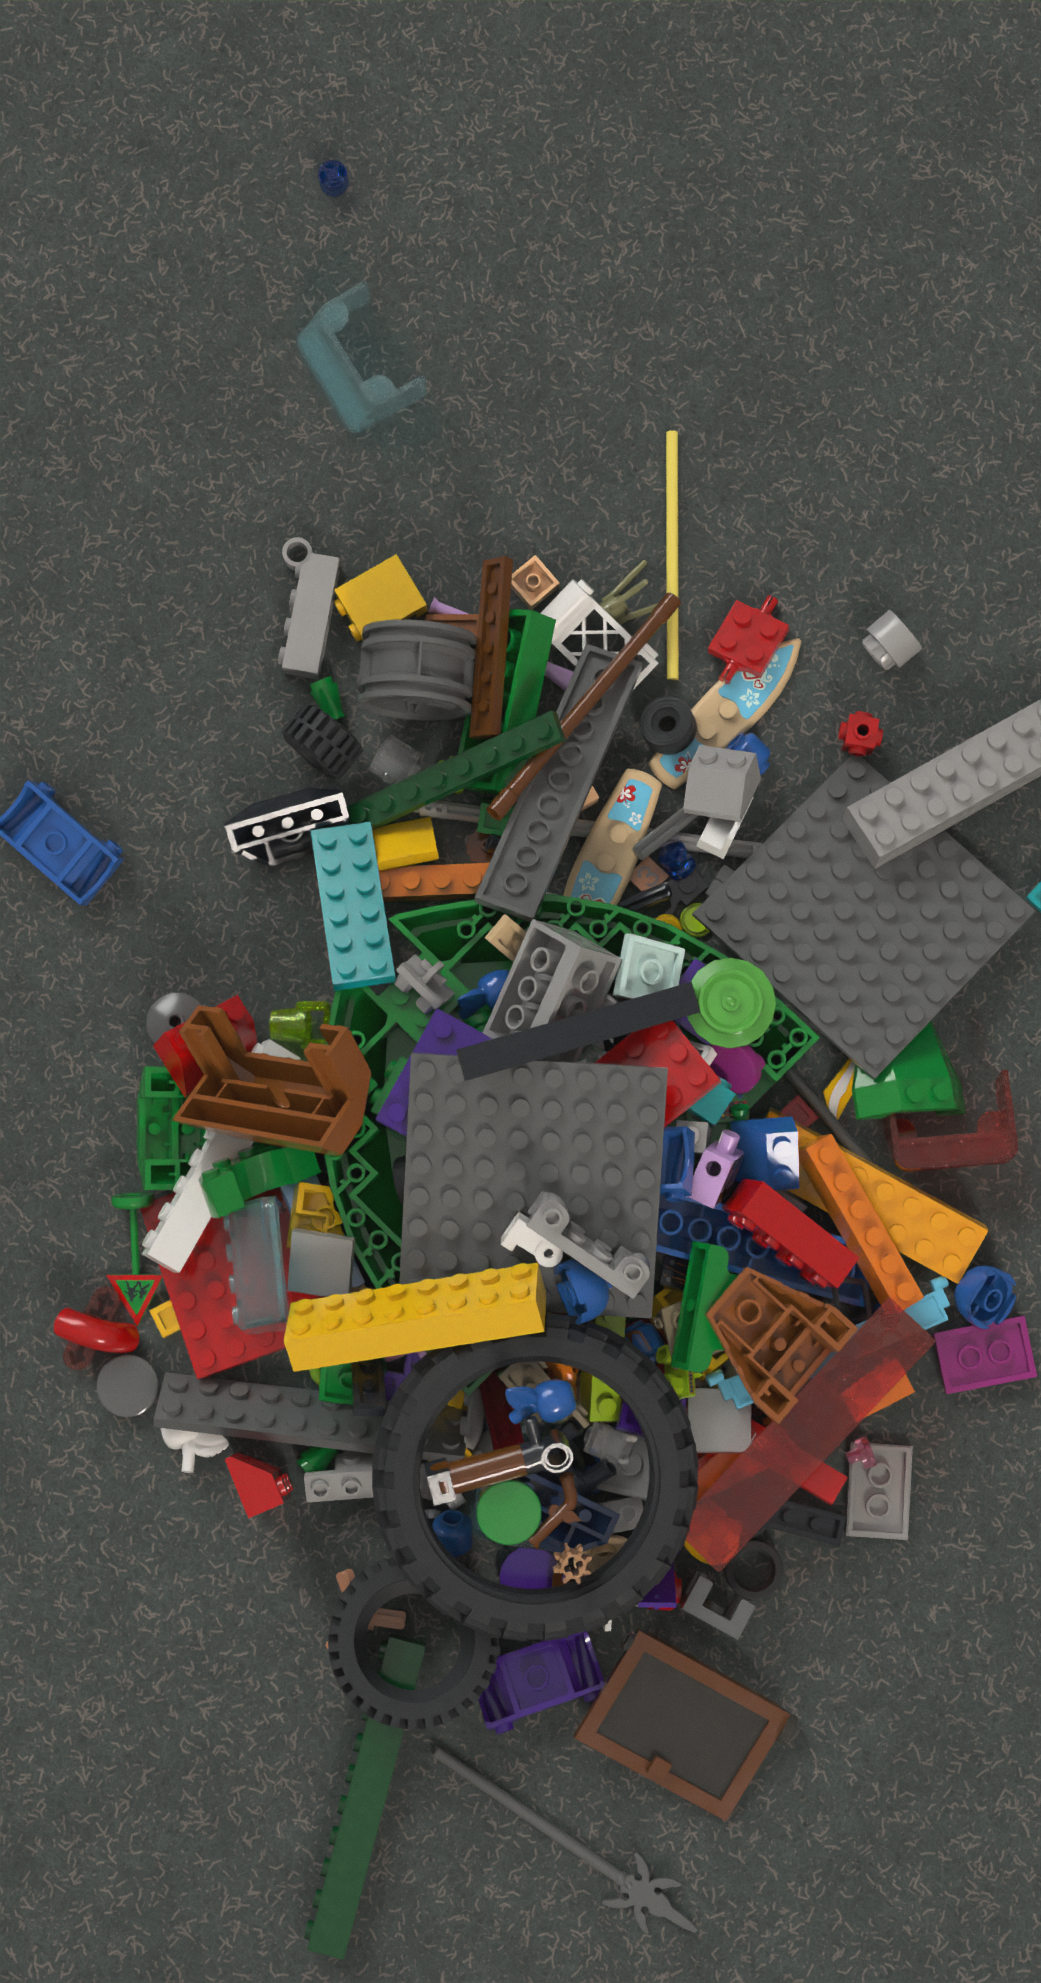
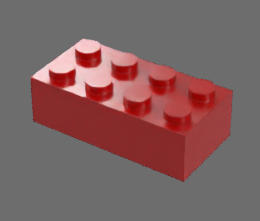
(789, 1233)

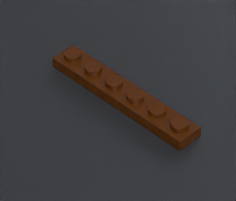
(491, 648)

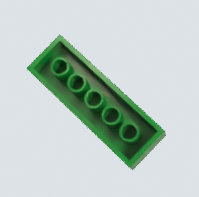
(525, 669)

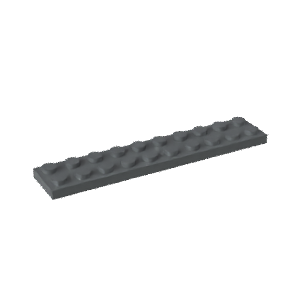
(556, 795)
(286, 1416)

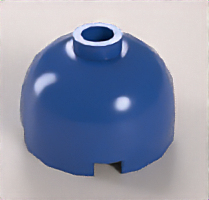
(581, 1290)
(985, 1295)

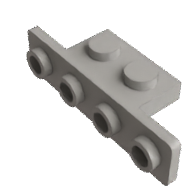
(349, 1480)

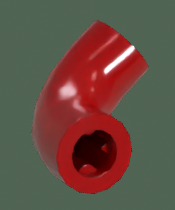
(95, 1332)

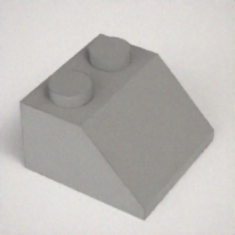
(721, 783)

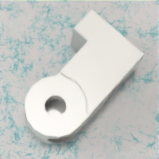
(519, 1234)

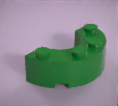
(253, 1173)

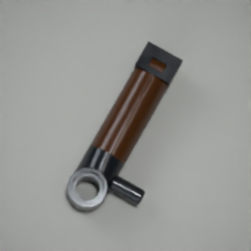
(499, 1465)

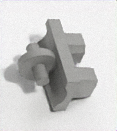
(426, 981)

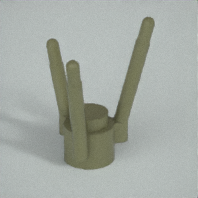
(616, 605)

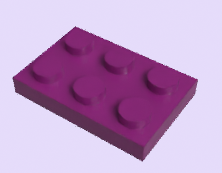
(984, 1357)

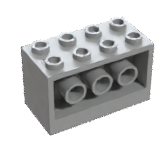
(551, 980)

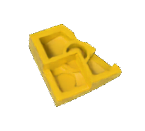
(314, 1210)

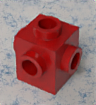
(855, 743)

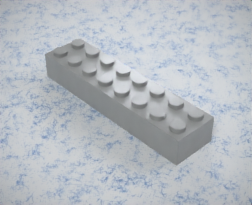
(948, 788)

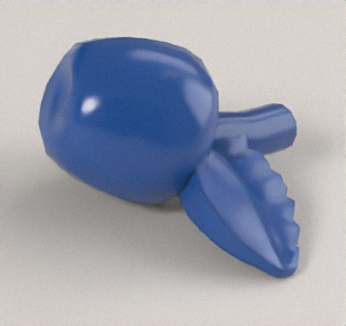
(486, 993)
(550, 1398)

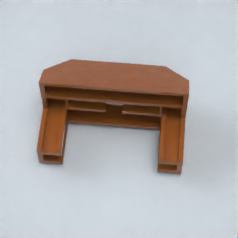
(275, 1098)

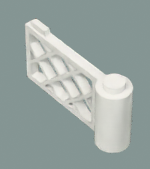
(572, 608)

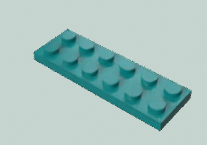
(352, 906)

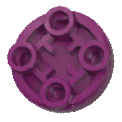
(738, 1067)

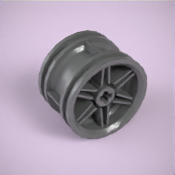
(416, 670)

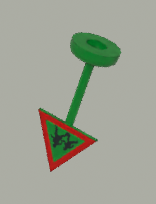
(135, 1289)

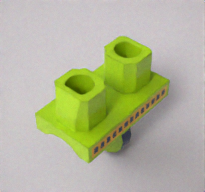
(681, 1380)

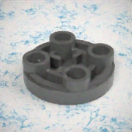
(128, 1385)

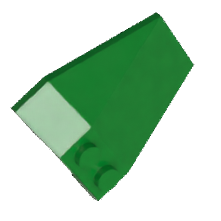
(913, 1082)
(161, 1143)

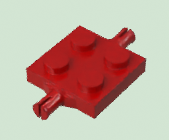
(748, 639)

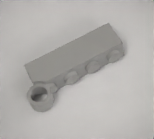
(311, 612)

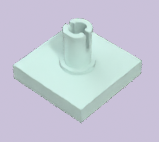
(647, 967)

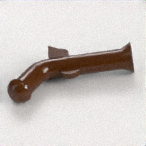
(558, 1513)

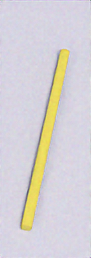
(672, 550)

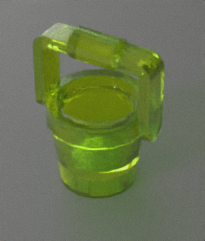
(296, 1022)

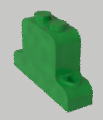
(704, 1284)

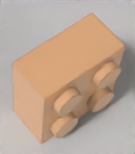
(533, 582)

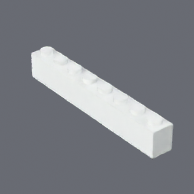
(188, 1213)

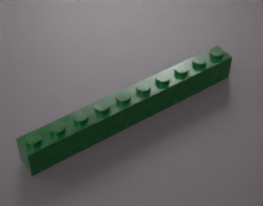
(361, 1809)

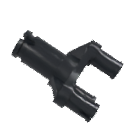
(585, 1479)

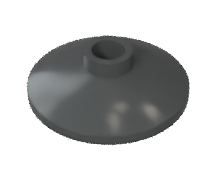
(165, 1009)

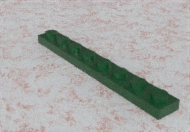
(458, 771)

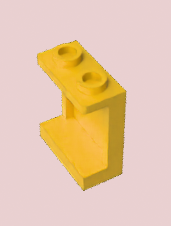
(379, 595)

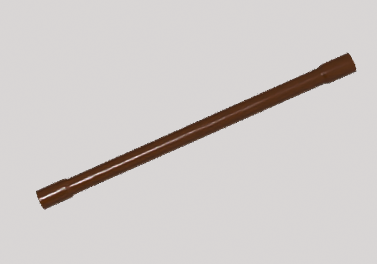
(659, 616)

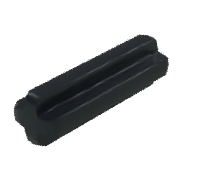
(647, 898)

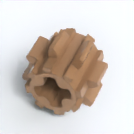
(563, 1567)

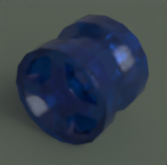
(332, 171)
(676, 860)

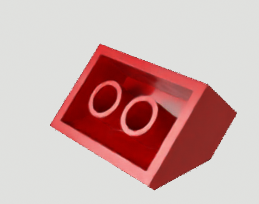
(178, 1057)
(258, 1483)

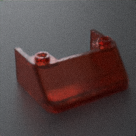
(991, 1145)

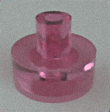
(862, 1453)

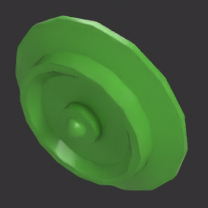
(733, 1003)

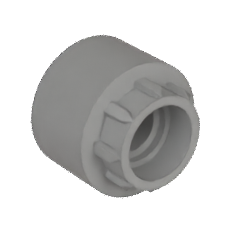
(890, 642)

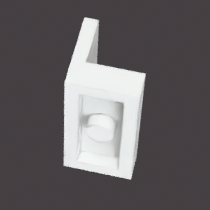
(719, 835)

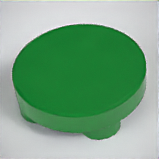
(508, 1512)

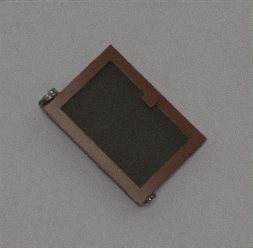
(683, 1723)

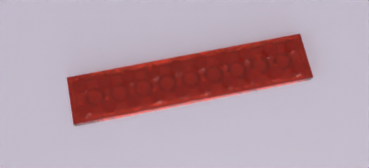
(808, 1434)

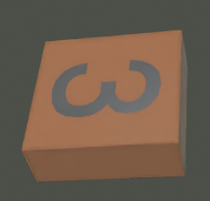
(647, 875)

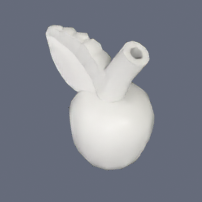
(193, 1443)

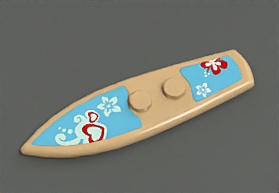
(729, 711)
(607, 854)

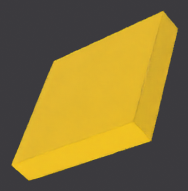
(405, 843)

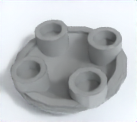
(473, 1425)

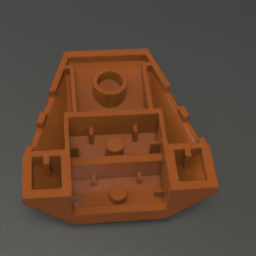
(775, 1337)

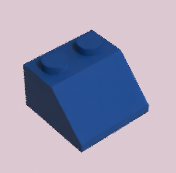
(769, 1151)

